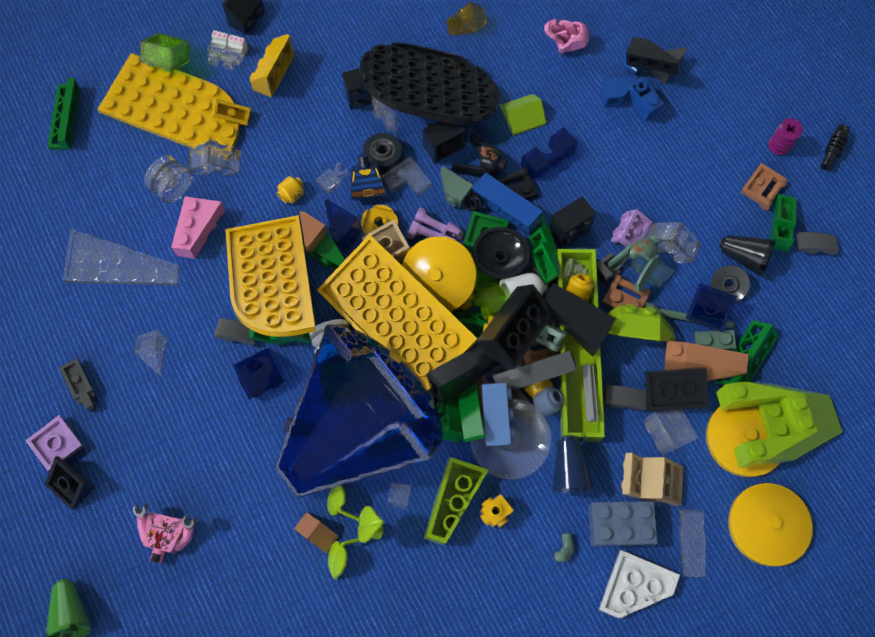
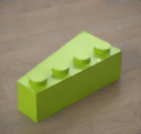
(454, 494)

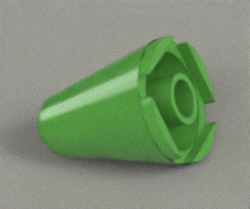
(66, 612)

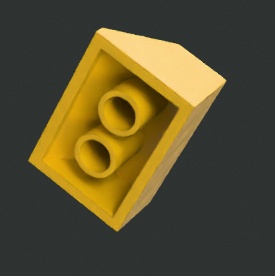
(273, 66)

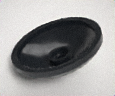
(504, 244)

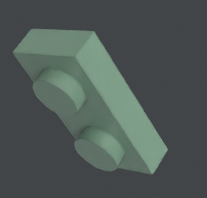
(716, 339)

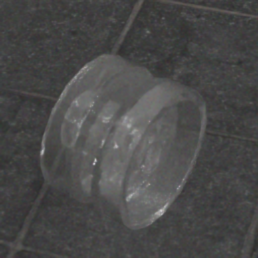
(168, 178)

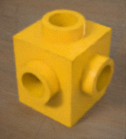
(501, 506)

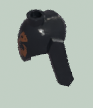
(490, 159)

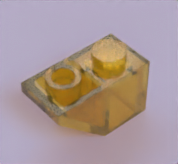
(467, 20)

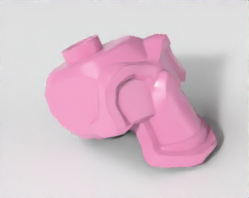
(567, 34)

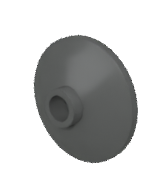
(739, 277)

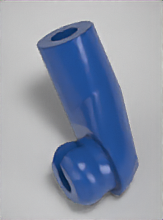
(634, 70)

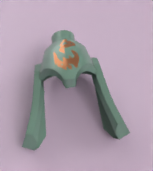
(642, 247)

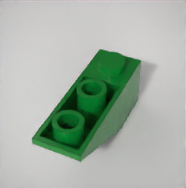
(327, 253)
(450, 420)

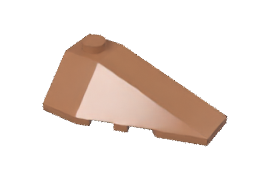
(718, 362)

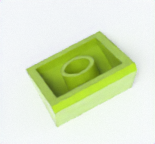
(524, 114)

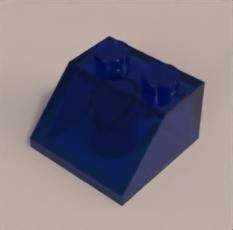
(342, 224)
(711, 307)
(258, 374)

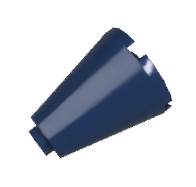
(571, 467)

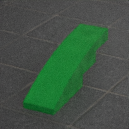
(544, 252)
(471, 413)

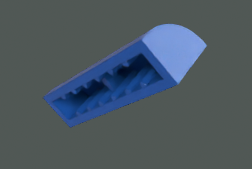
(507, 203)

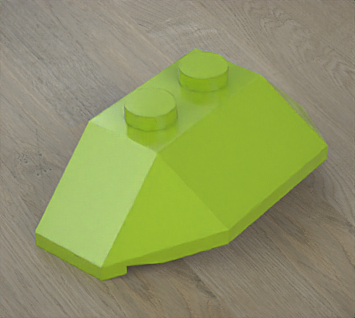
(640, 323)

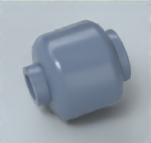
(548, 401)

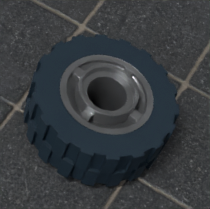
(386, 144)

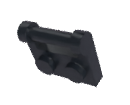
(525, 188)

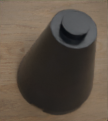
(748, 251)

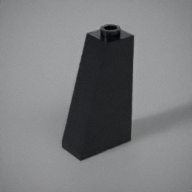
(579, 318)
(459, 374)

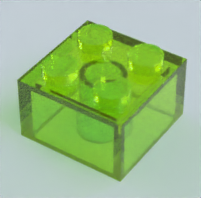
(164, 51)

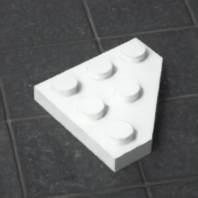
(636, 585)

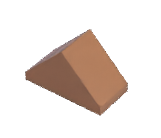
(312, 231)
(316, 532)

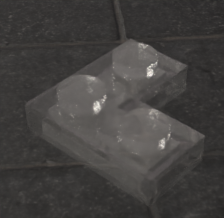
(408, 173)

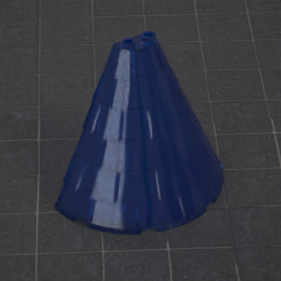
(356, 416)

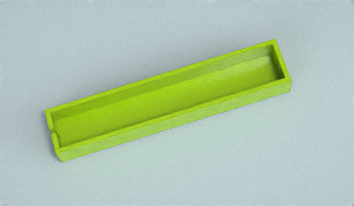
(571, 384)

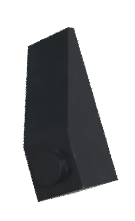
(648, 55)

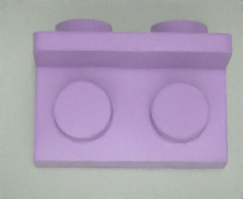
(632, 227)

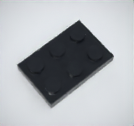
(676, 389)

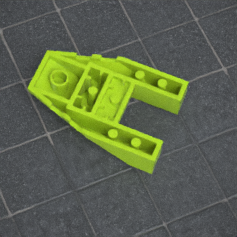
(791, 416)

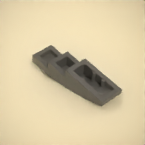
(537, 371)

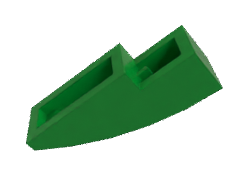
(783, 222)

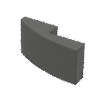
(814, 242)
(233, 330)
(625, 397)

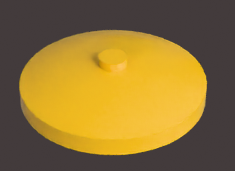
(443, 269)
(730, 429)
(770, 524)

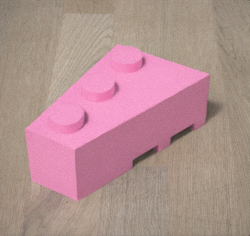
(195, 224)

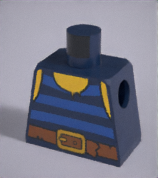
(366, 179)

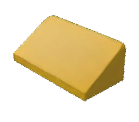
(230, 112)

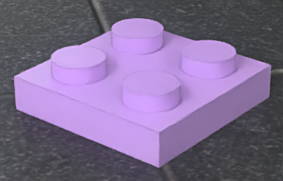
(54, 440)

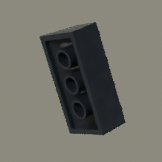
(515, 326)

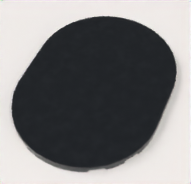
(429, 83)

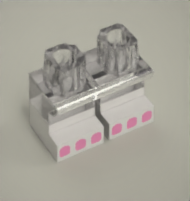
(226, 48)

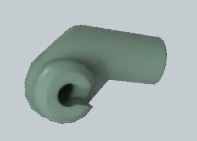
(567, 549)

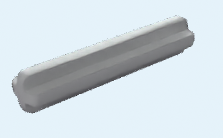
(590, 393)

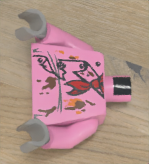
(163, 532)

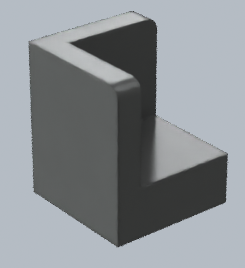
(603, 272)

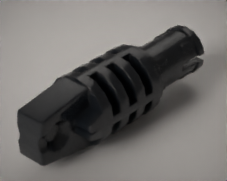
(835, 146)

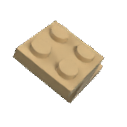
(652, 479)

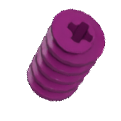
(785, 136)

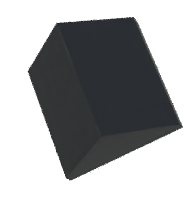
(68, 483)

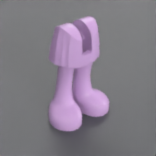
(449, 230)

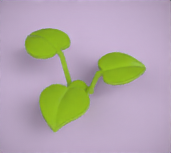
(369, 528)

